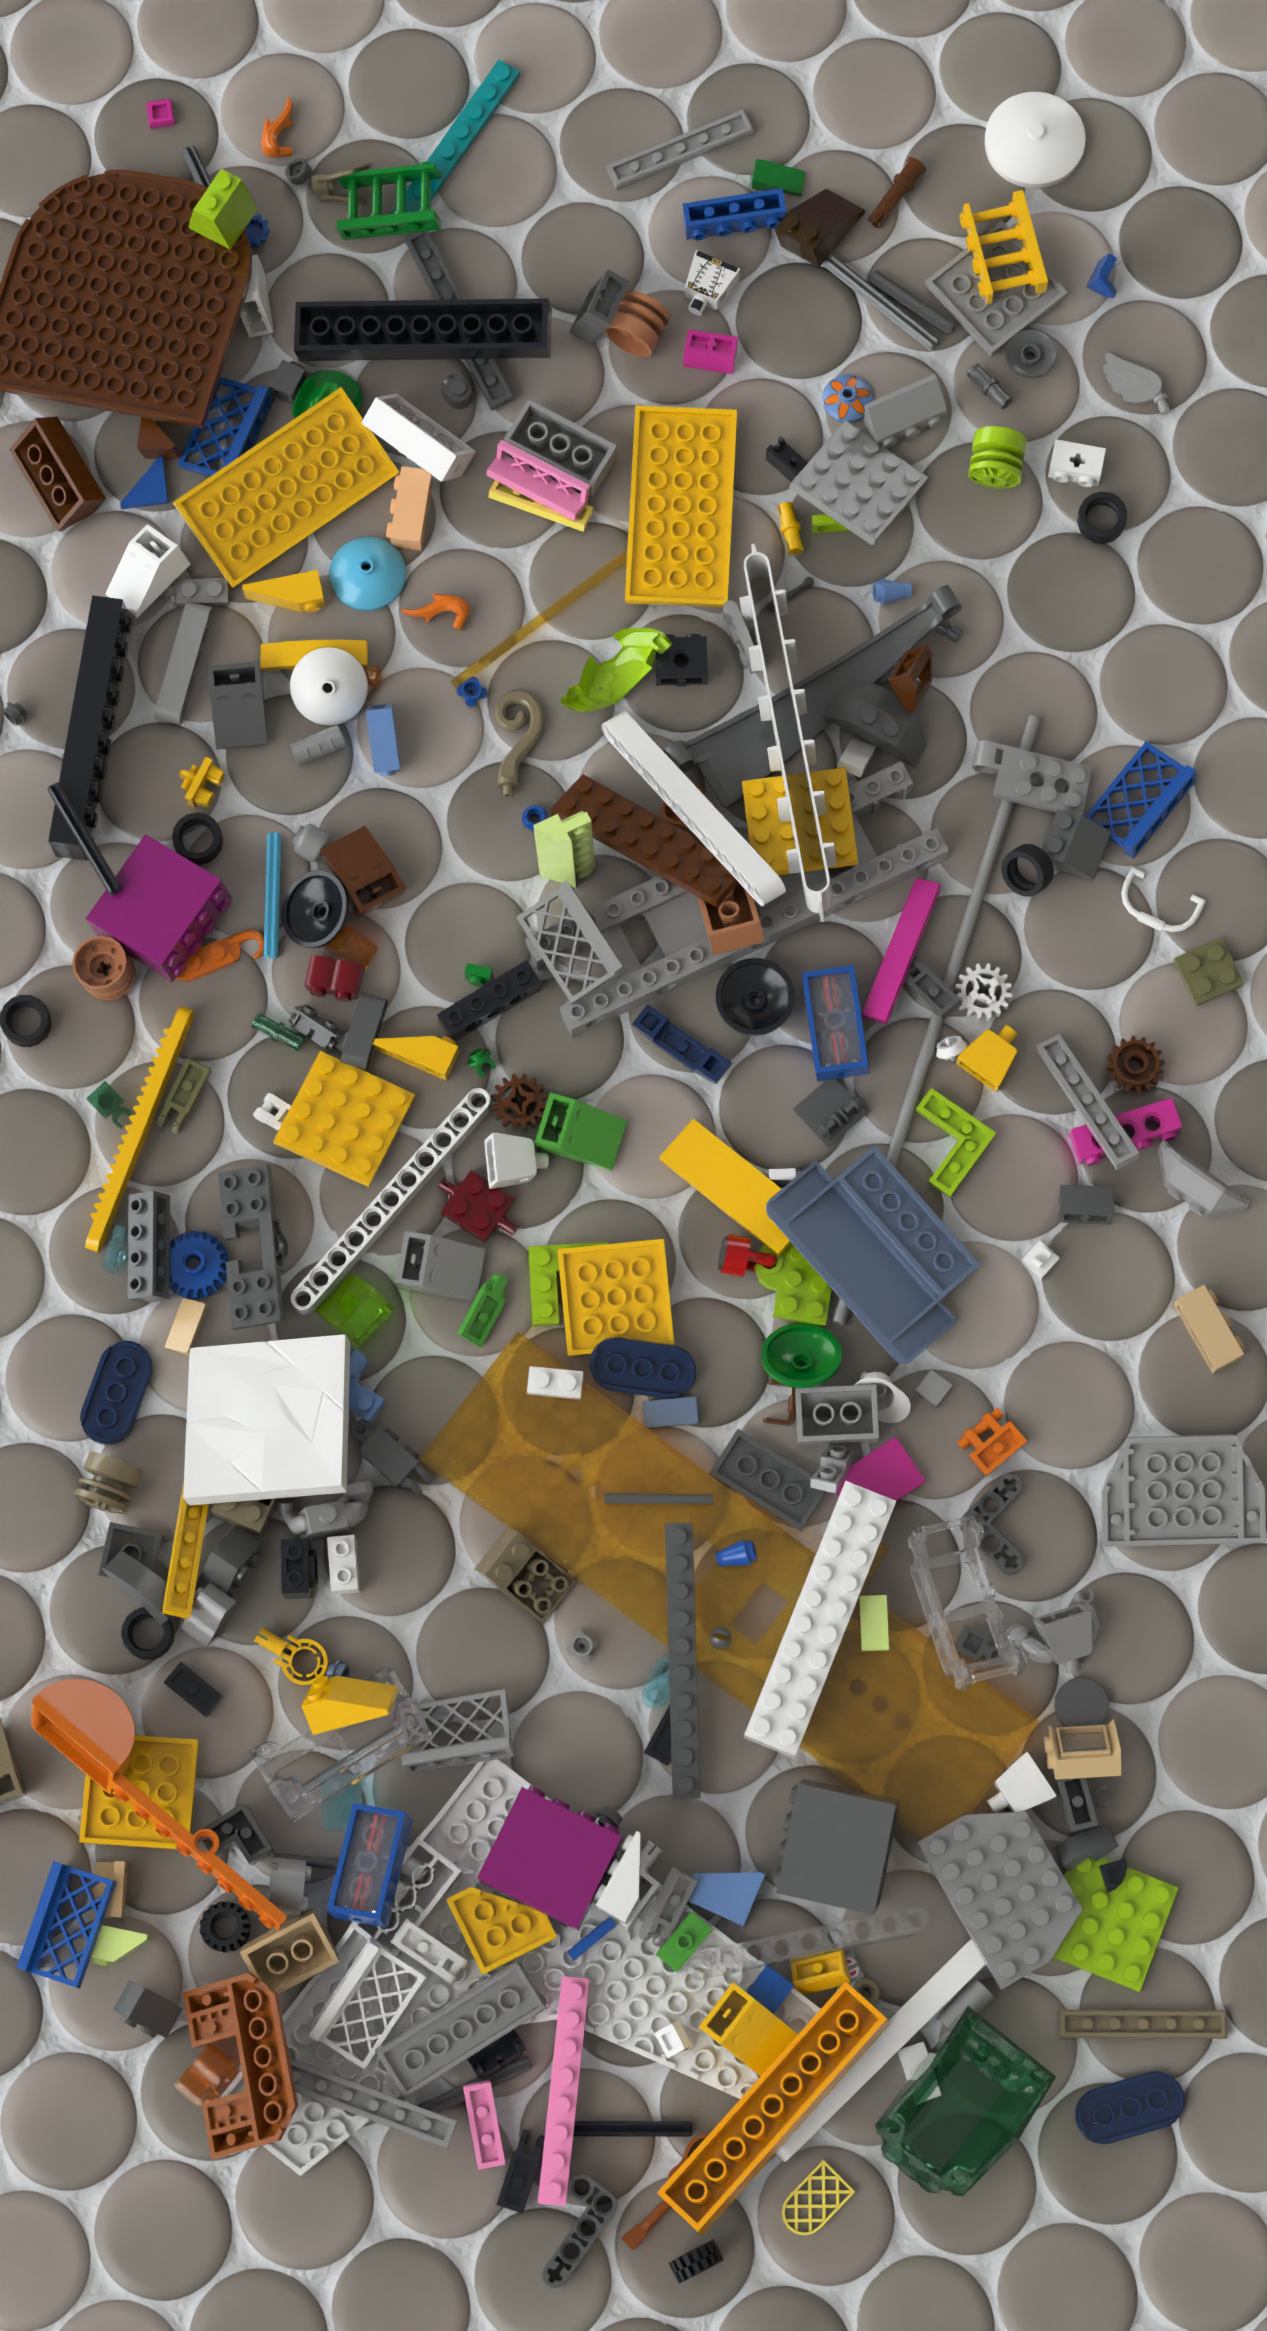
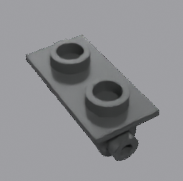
(325, 1030)

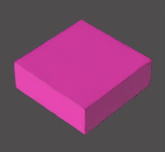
(160, 113)

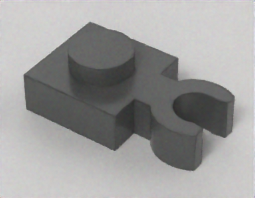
(974, 1644)

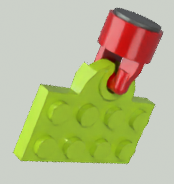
(799, 1288)

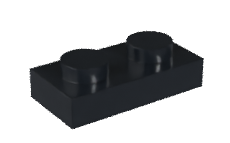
(193, 1689)
(660, 1743)

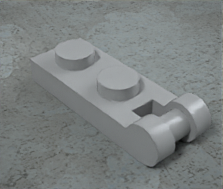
(739, 632)

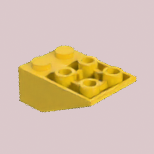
(747, 2029)

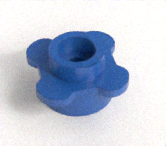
(471, 684)

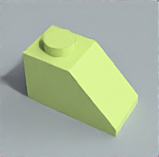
(116, 1944)

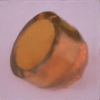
(374, 675)

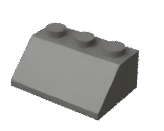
(905, 412)
(836, 1415)

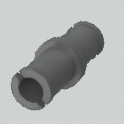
(989, 386)

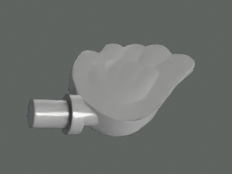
(1135, 383)

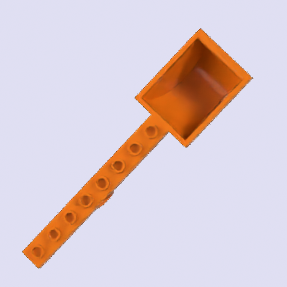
(98, 1736)

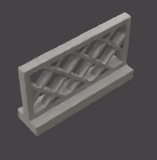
(585, 925)
(465, 1752)

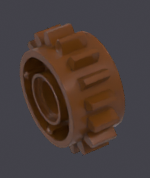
(1135, 1079)

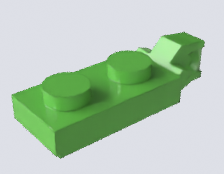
(484, 1311)

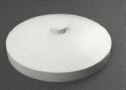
(1034, 140)

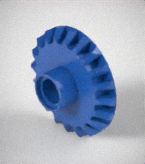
(210, 1274)

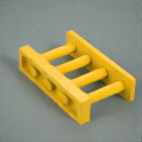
(1023, 231)

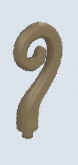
(510, 765)

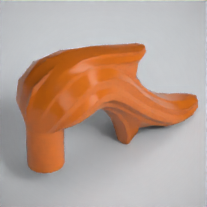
(273, 129)
(442, 604)

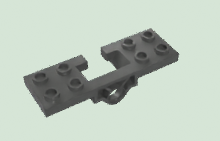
(247, 1206)

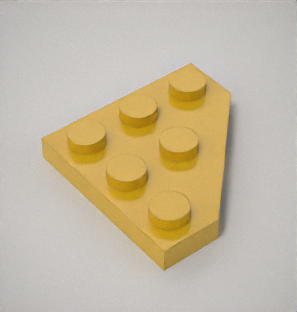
(498, 1927)

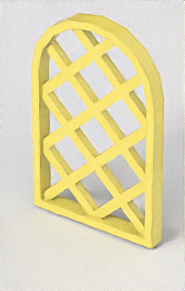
(796, 2191)

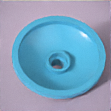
(370, 588)

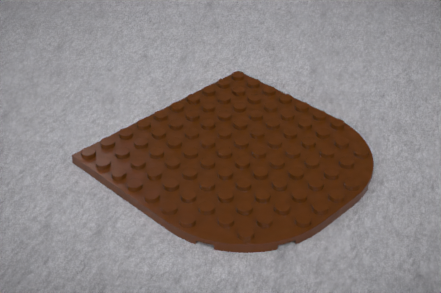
(121, 300)

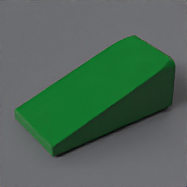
(771, 176)

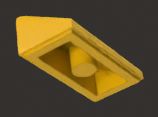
(820, 1972)

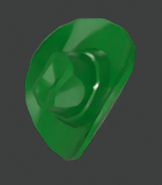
(321, 385)

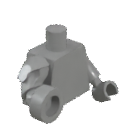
(328, 1518)
(1063, 1634)

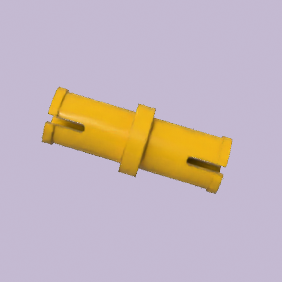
(790, 528)

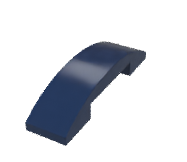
(680, 1045)

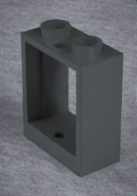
(599, 306)

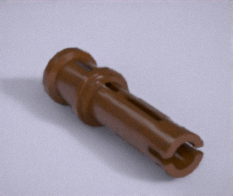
(902, 183)

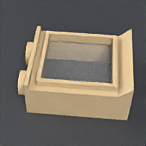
(1083, 1751)

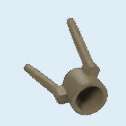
(324, 183)

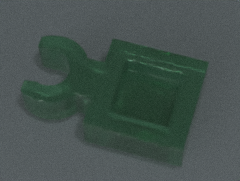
(108, 1101)

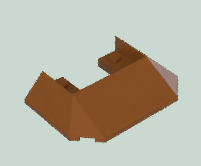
(252, 2014)

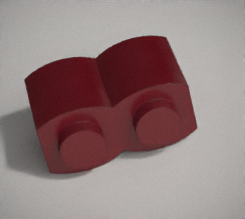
(334, 977)

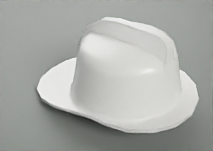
(891, 1401)

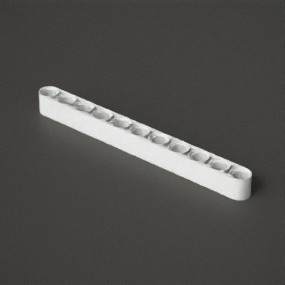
(693, 808)
(387, 1213)
(902, 2028)

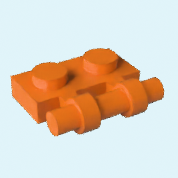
(997, 1448)

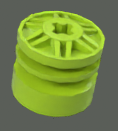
(997, 457)

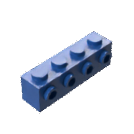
(733, 214)

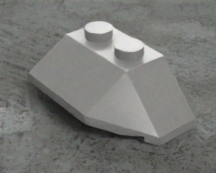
(1196, 1185)

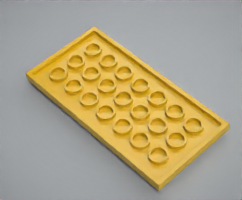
(286, 487)
(681, 506)

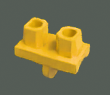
(197, 793)

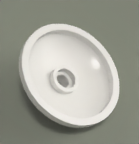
(332, 667)

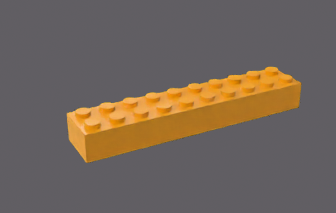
(773, 2108)

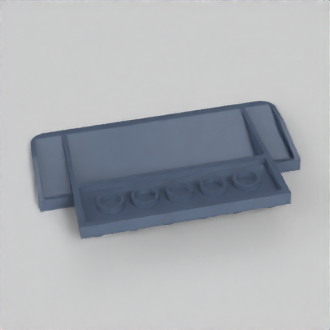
(876, 1249)

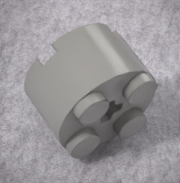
(287, 1885)

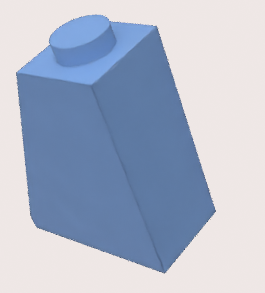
(383, 739)
(727, 1894)

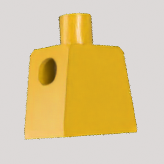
(990, 1057)

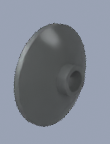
(1030, 343)

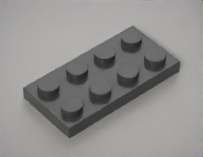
(767, 1480)

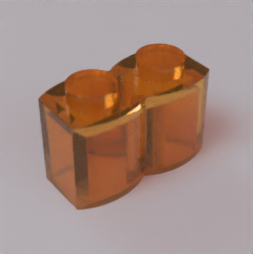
(206, 2075)

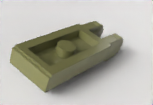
(184, 1093)

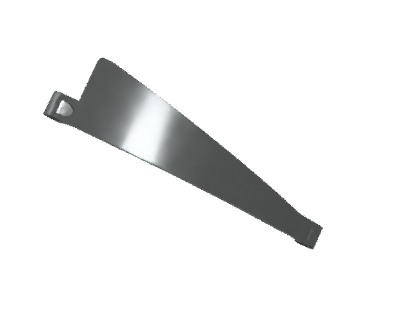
(739, 746)

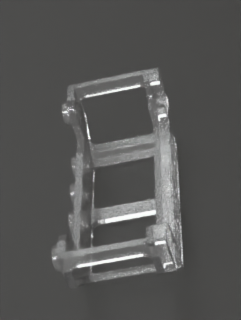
(1009, 1655)

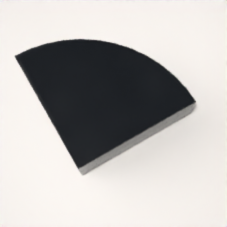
(1113, 1874)

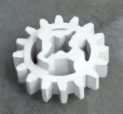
(992, 985)

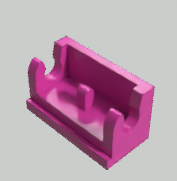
(710, 351)

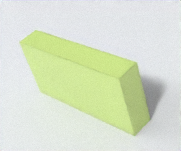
(874, 1623)

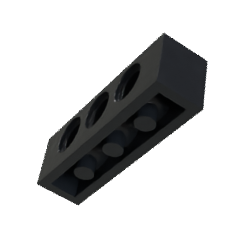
(489, 1001)

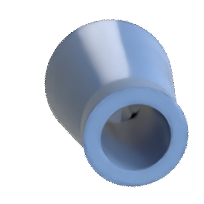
(889, 591)

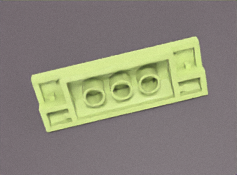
(565, 847)

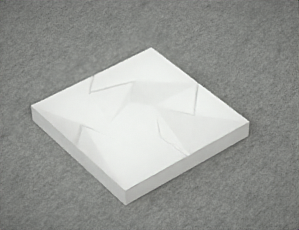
(267, 1420)

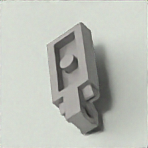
(200, 591)

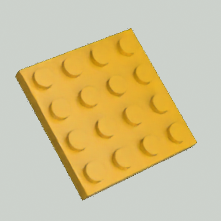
(774, 838)
(344, 1119)
(615, 1294)
(162, 1771)

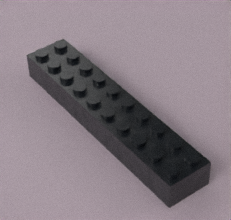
(423, 329)
(91, 720)

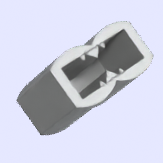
(208, 1614)

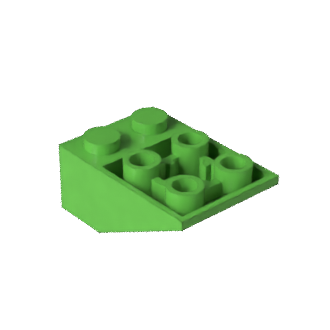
(579, 1132)

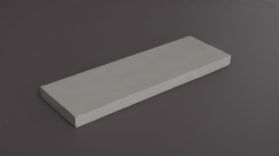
(460, 2029)

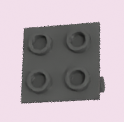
(830, 1111)

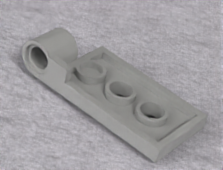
(1014, 774)

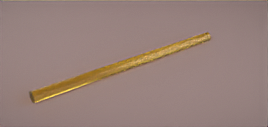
(540, 619)

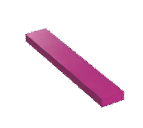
(901, 951)

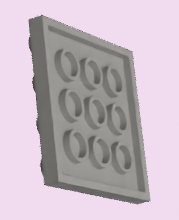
(1011, 308)
(858, 483)

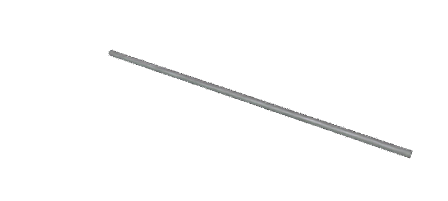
(950, 978)

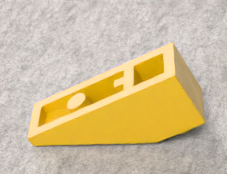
(293, 592)
(424, 1052)

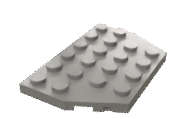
(1182, 1493)
(1003, 1890)

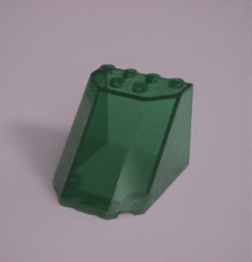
(984, 2106)

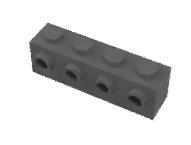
(148, 1247)

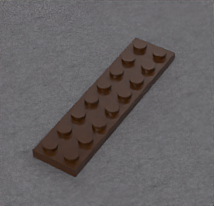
(648, 839)

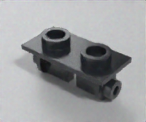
(503, 2049)

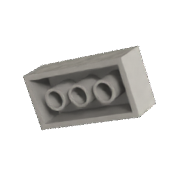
(562, 445)

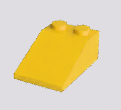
(346, 1701)

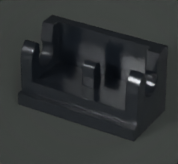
(785, 459)

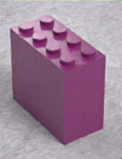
(162, 908)
(550, 1857)

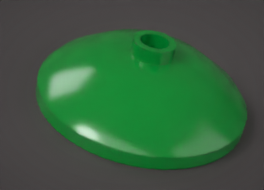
(801, 1355)

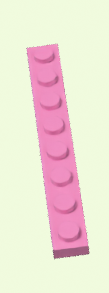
(563, 2091)

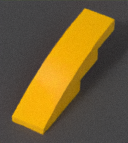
(288, 653)

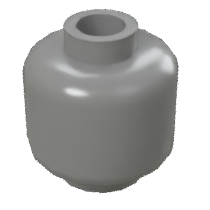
(309, 842)

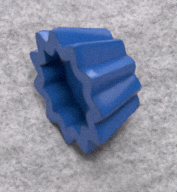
(257, 231)

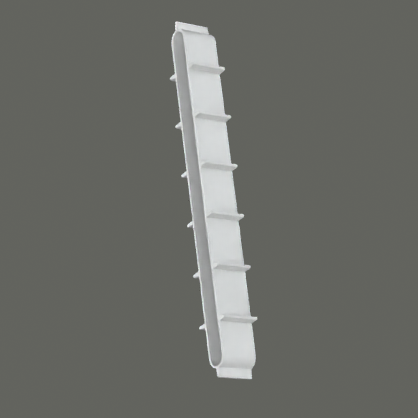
(758, 565)

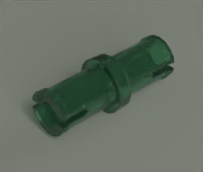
(278, 1031)

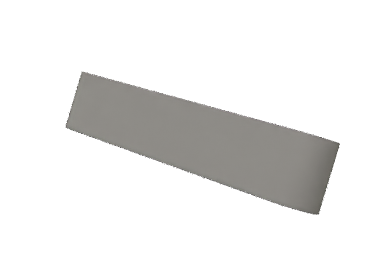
(184, 663)

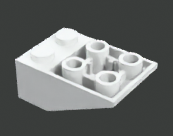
(146, 570)
(623, 1889)

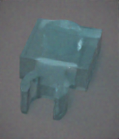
(114, 1256)

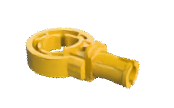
(277, 1645)

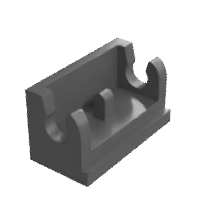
(1085, 1204)

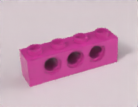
(1161, 1112)

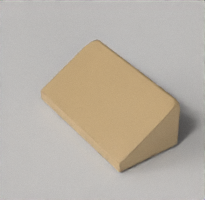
(186, 1326)

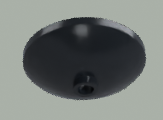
(306, 906)
(758, 980)

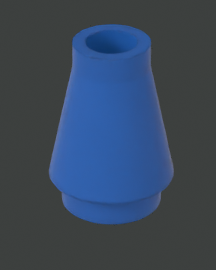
(738, 1554)

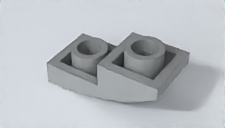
(833, 1468)

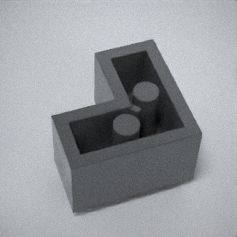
(230, 1561)
(241, 1828)

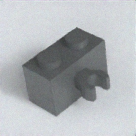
(1078, 1803)
(147, 2009)

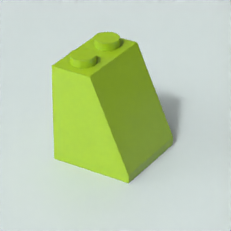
(223, 210)

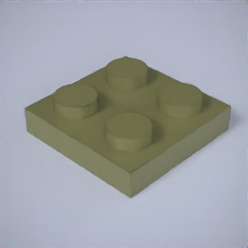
(1208, 972)

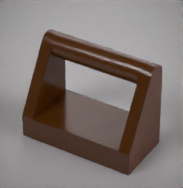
(913, 665)

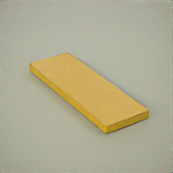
(726, 1181)

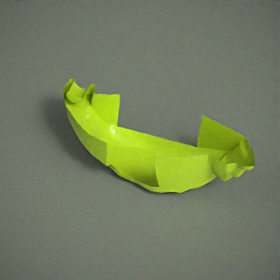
(617, 674)

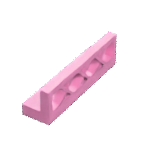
(538, 484)

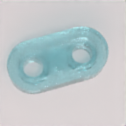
(657, 1682)

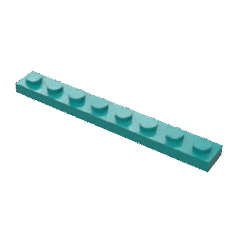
(465, 129)

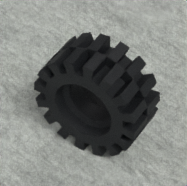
(241, 1932)
(696, 2261)

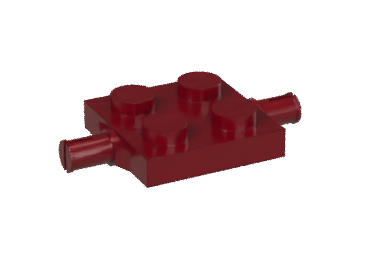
(477, 1207)

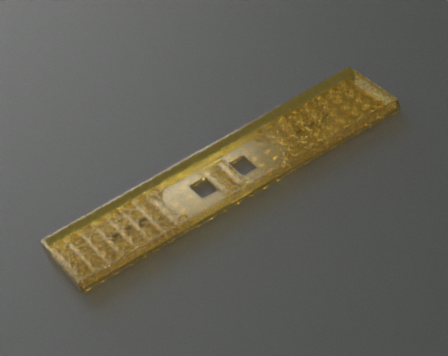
(497, 1458)

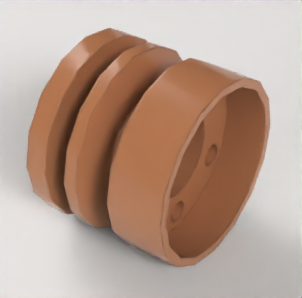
(638, 323)
(94, 958)

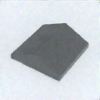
(134, 1541)

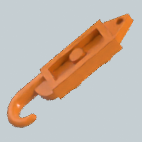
(219, 955)

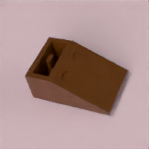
(363, 871)

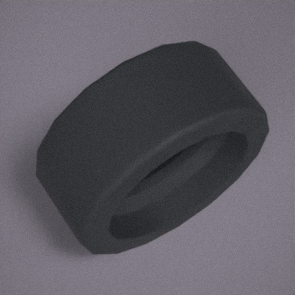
(1111, 501)
(198, 819)
(1040, 861)
(18, 1002)
(146, 1654)

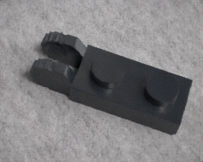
(520, 2175)

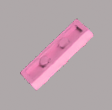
(484, 2124)

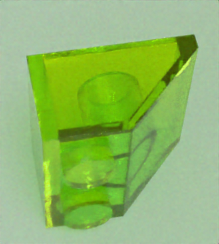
(354, 1309)

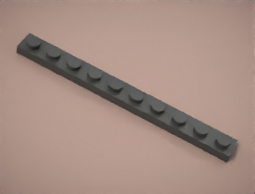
(682, 1661)

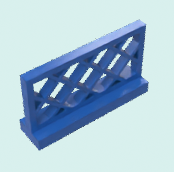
(247, 431)
(1160, 807)
(49, 1912)

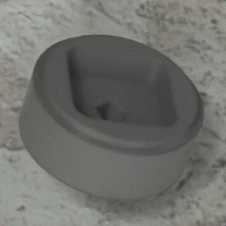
(298, 171)

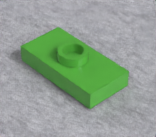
(684, 1941)

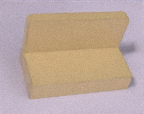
(117, 1872)

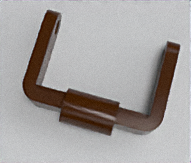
(791, 1407)

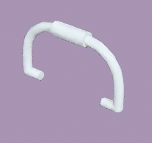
(1153, 921)

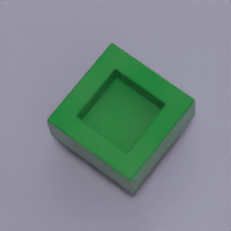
(478, 975)

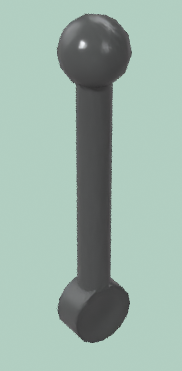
(808, 582)

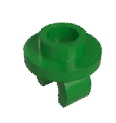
(478, 1058)

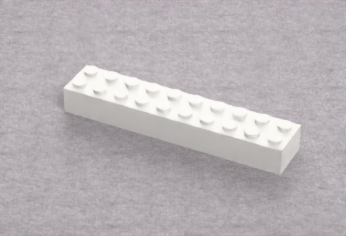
(819, 1619)

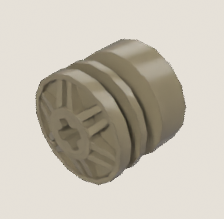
(108, 1483)

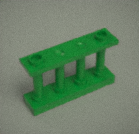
(391, 224)

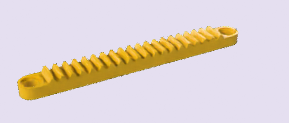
(139, 1129)

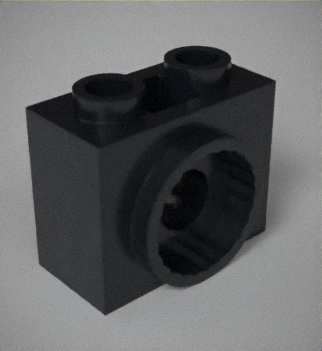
(692, 650)
(298, 1568)

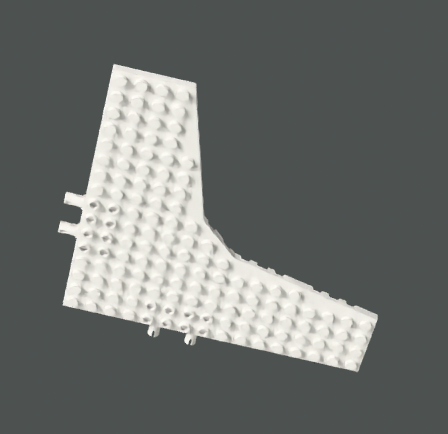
(628, 1991)

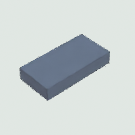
(670, 1412)

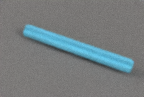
(272, 895)

